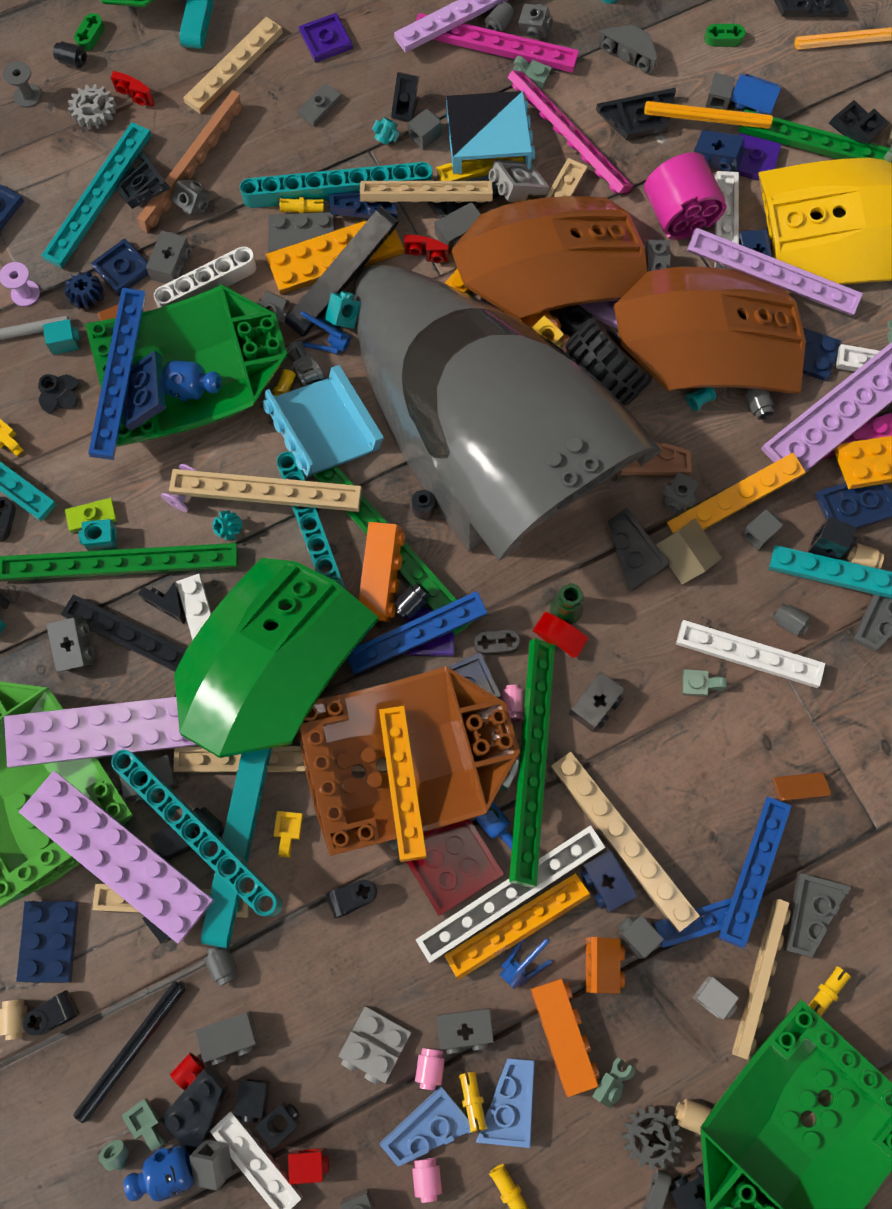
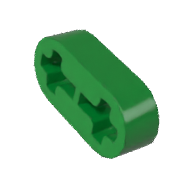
(86, 31)
(724, 35)

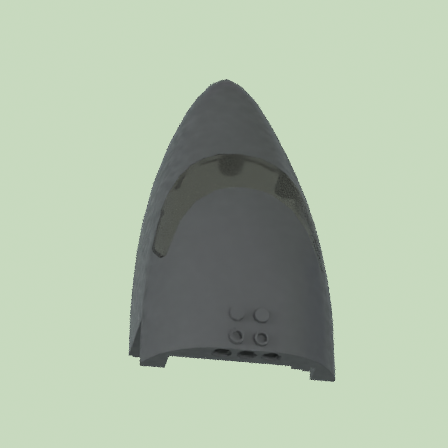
(487, 408)

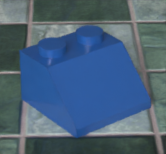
(755, 93)

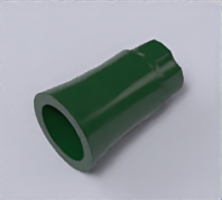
(568, 610)

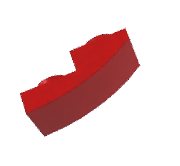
(129, 85)
(434, 249)
(559, 632)

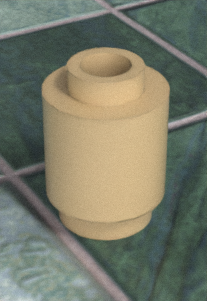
(865, 556)
(12, 1018)
(691, 1115)

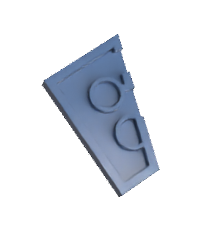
(511, 1107)
(427, 1127)

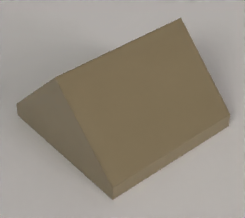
(689, 551)

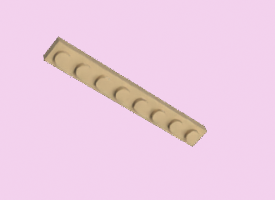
(265, 490)
(625, 842)

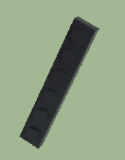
(125, 633)

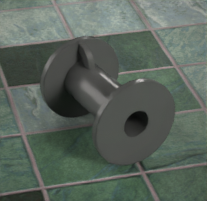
(17, 75)

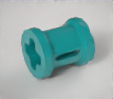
(700, 397)

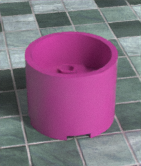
(685, 195)

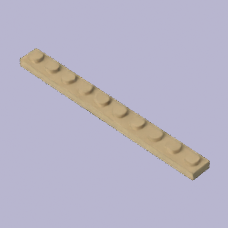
(281, 760)

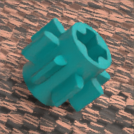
(385, 130)
(227, 525)

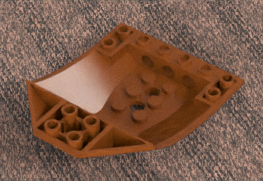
(532, 263)
(690, 336)
(457, 745)

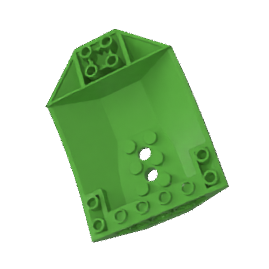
(27, 854)

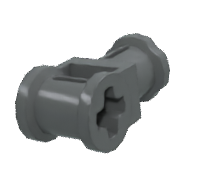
(304, 366)

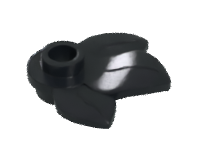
(59, 394)

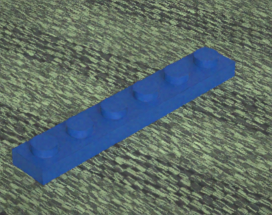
(417, 633)
(755, 873)

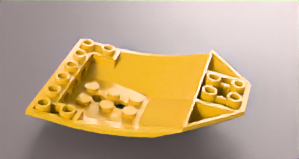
(838, 249)

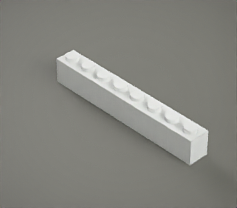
(508, 895)

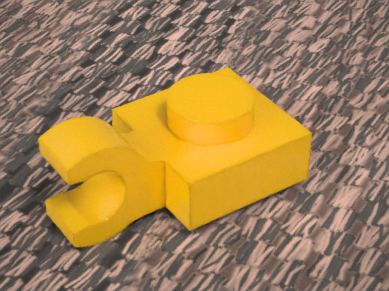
(6, 436)
(288, 828)

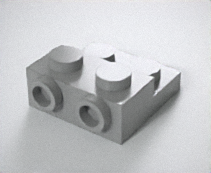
(516, 180)
(374, 1046)

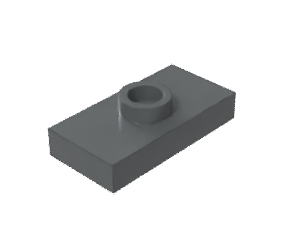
(319, 104)

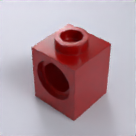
(307, 1166)

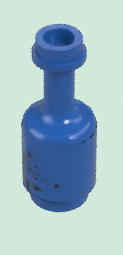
(496, 824)

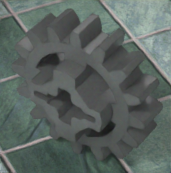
(646, 1147)

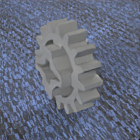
(92, 106)

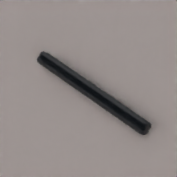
(129, 1052)

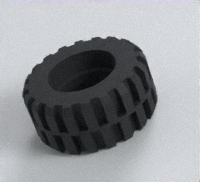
(603, 356)

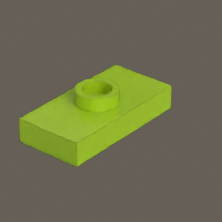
(92, 511)

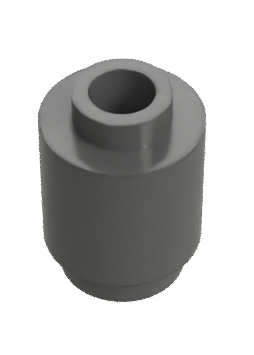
(500, 17)
(760, 403)
(792, 619)
(221, 965)

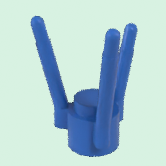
(338, 339)
(515, 972)

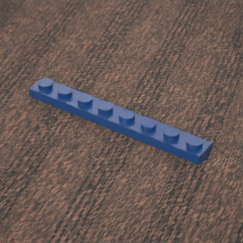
(117, 374)

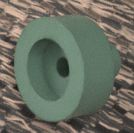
(114, 1155)

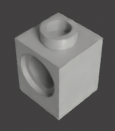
(716, 998)

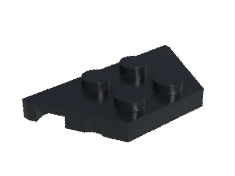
(628, 114)
(142, 183)

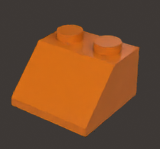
(603, 965)

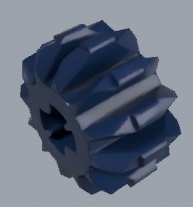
(84, 290)

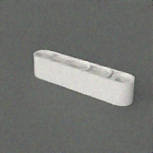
(212, 272)

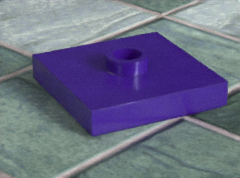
(758, 156)

